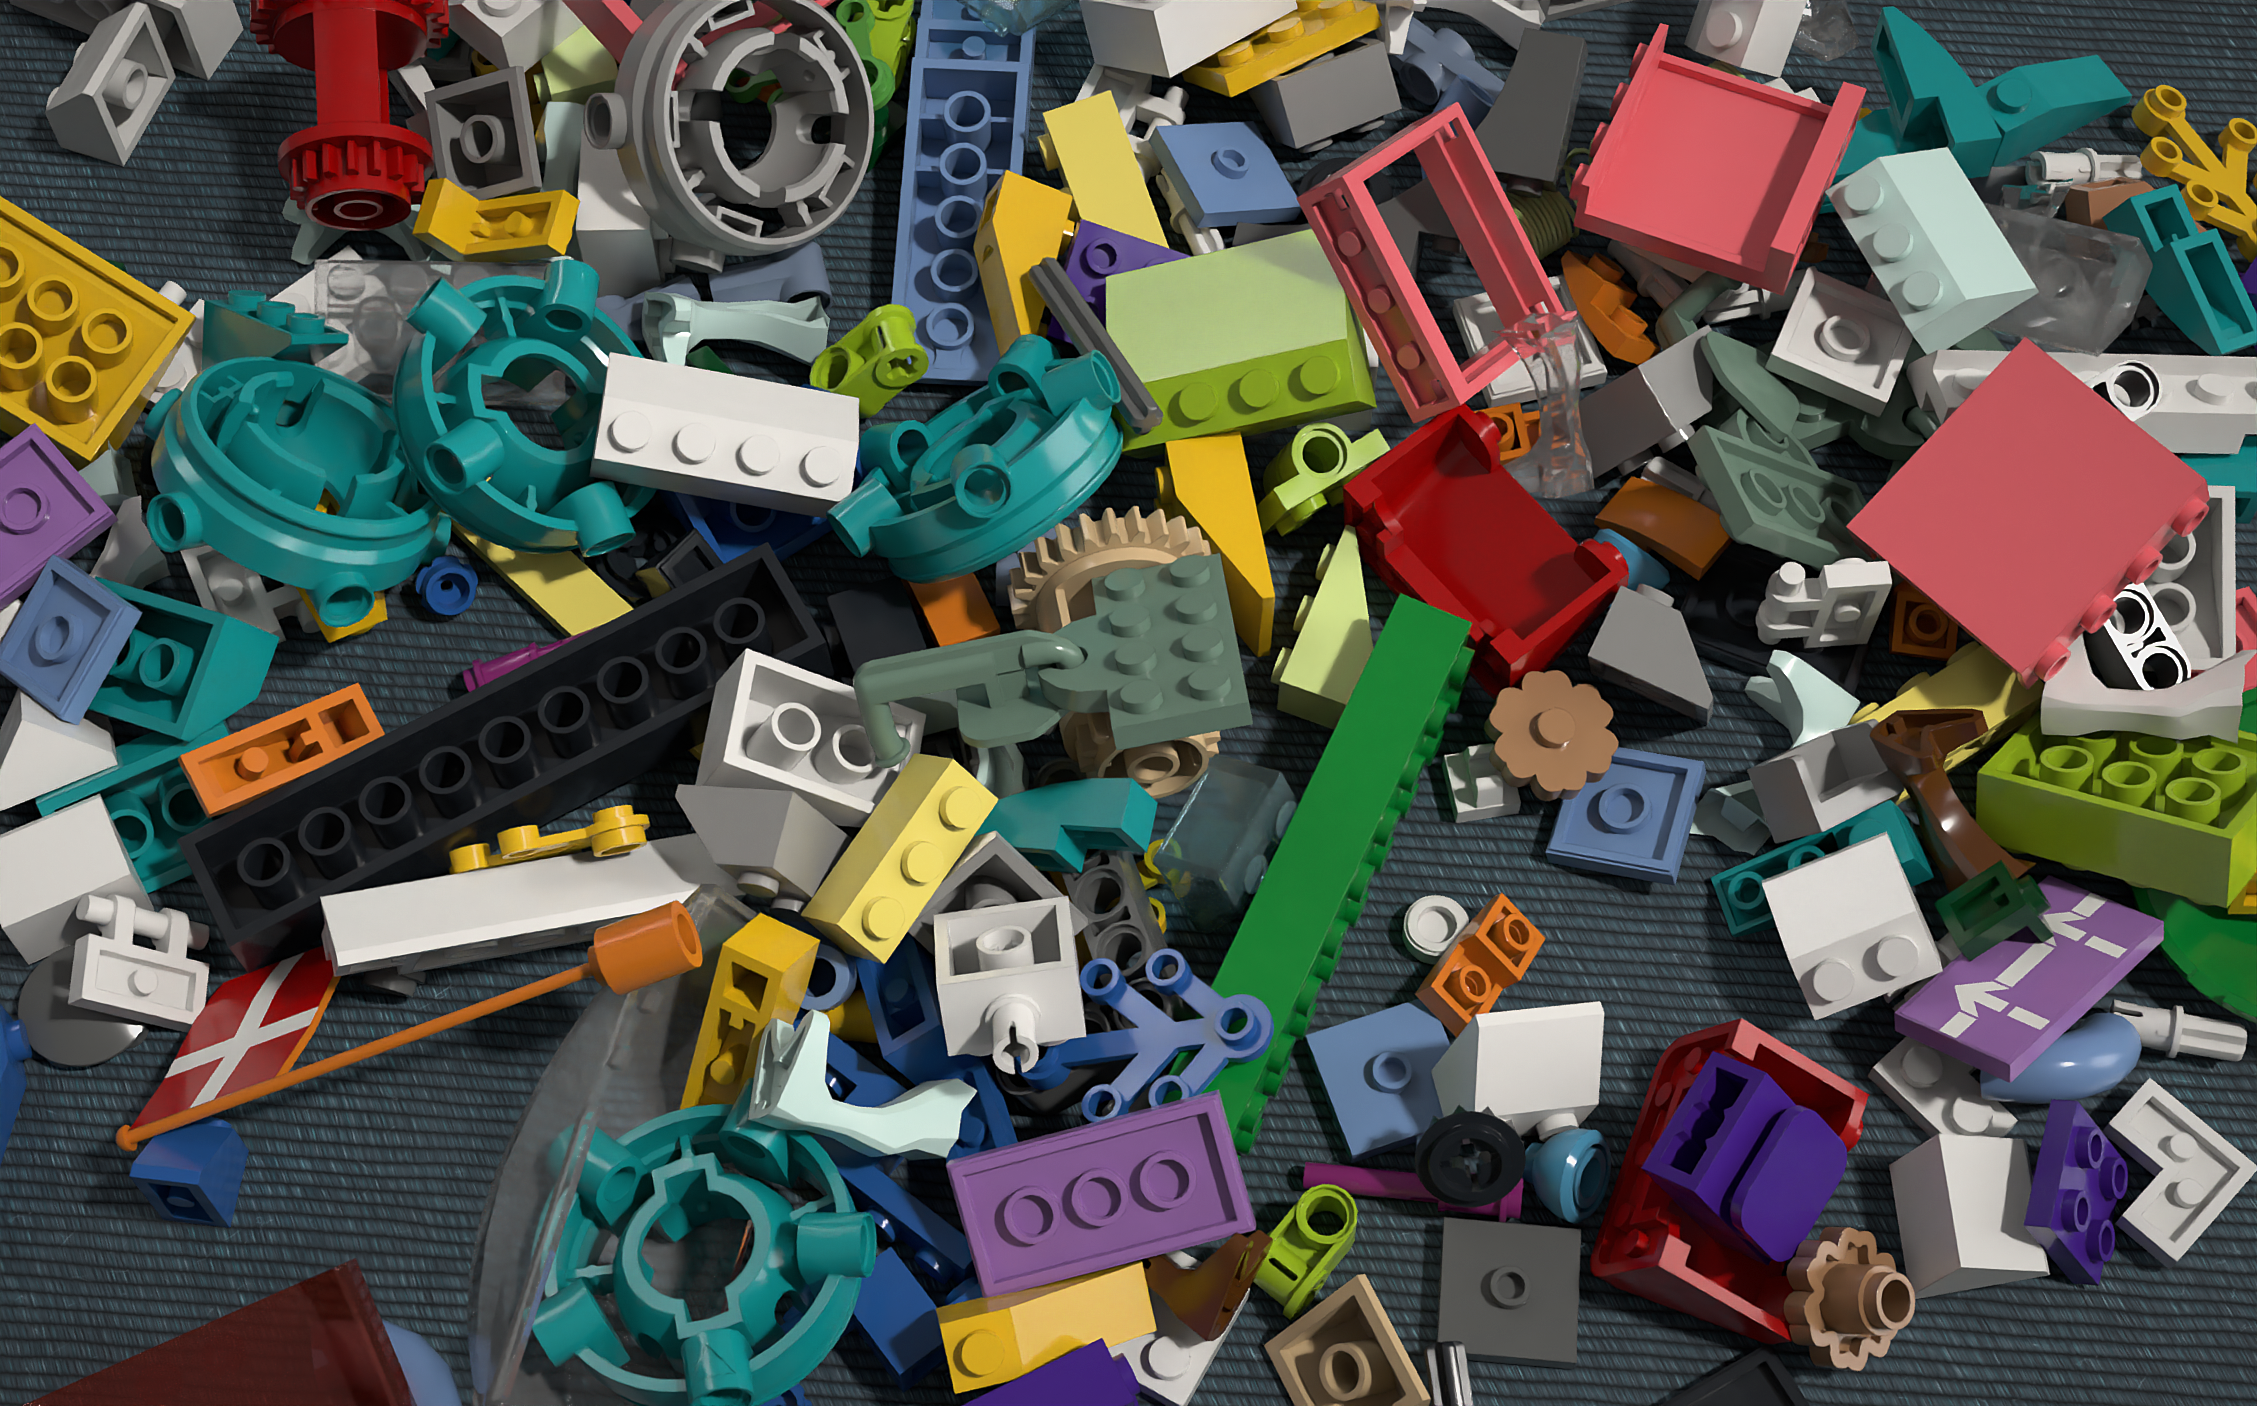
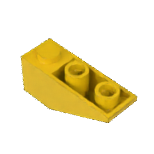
(1016, 231)

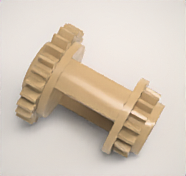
(1057, 589)

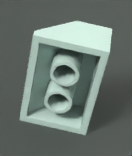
(1931, 245)

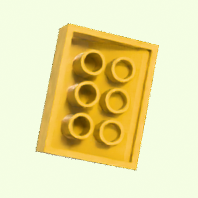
(77, 340)

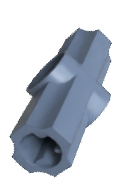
(1434, 61)

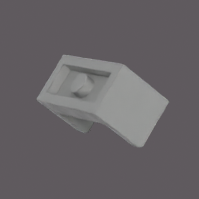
(1823, 782)

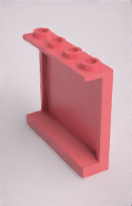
(1713, 167)
(2031, 512)

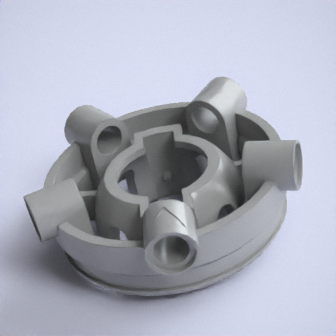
(673, 157)

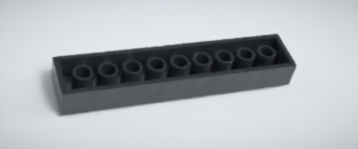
(496, 757)

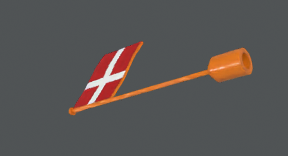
(266, 1018)

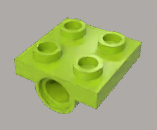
(1313, 469)

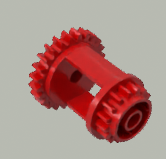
(353, 164)

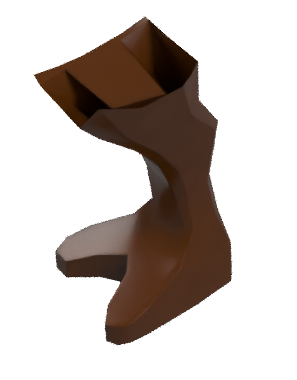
(1915, 750)
(1209, 1293)

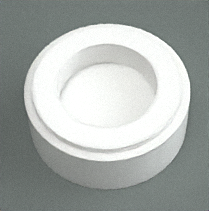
(1432, 927)

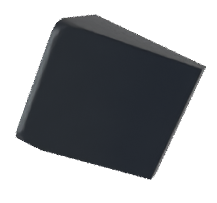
(678, 564)

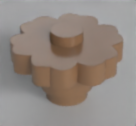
(1551, 735)
(1846, 1299)

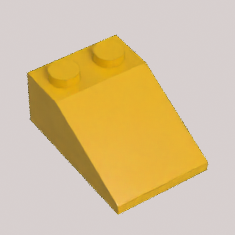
(1212, 489)

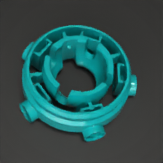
(455, 443)
(987, 467)
(254, 486)
(673, 1180)

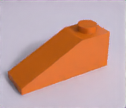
(279, 750)

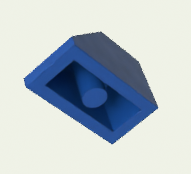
(193, 1172)

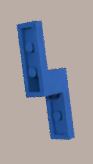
(913, 1040)
(896, 1213)
(899, 1319)

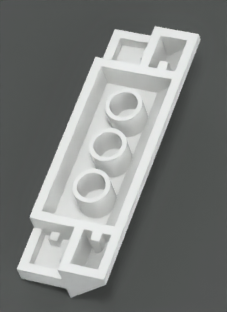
(2202, 407)
(510, 906)

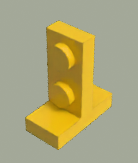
(495, 228)

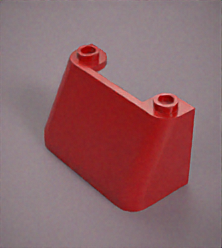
(1470, 540)
(1655, 1246)

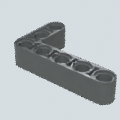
(2146, 632)
(1110, 935)

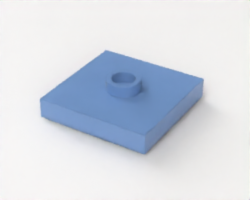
(1224, 173)
(66, 639)
(1631, 819)
(1380, 1076)

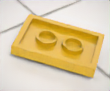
(1284, 44)

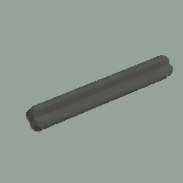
(1087, 335)

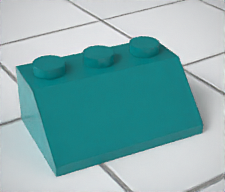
(183, 666)
(146, 802)

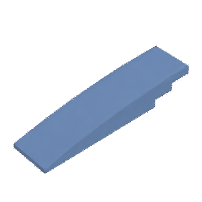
(961, 135)

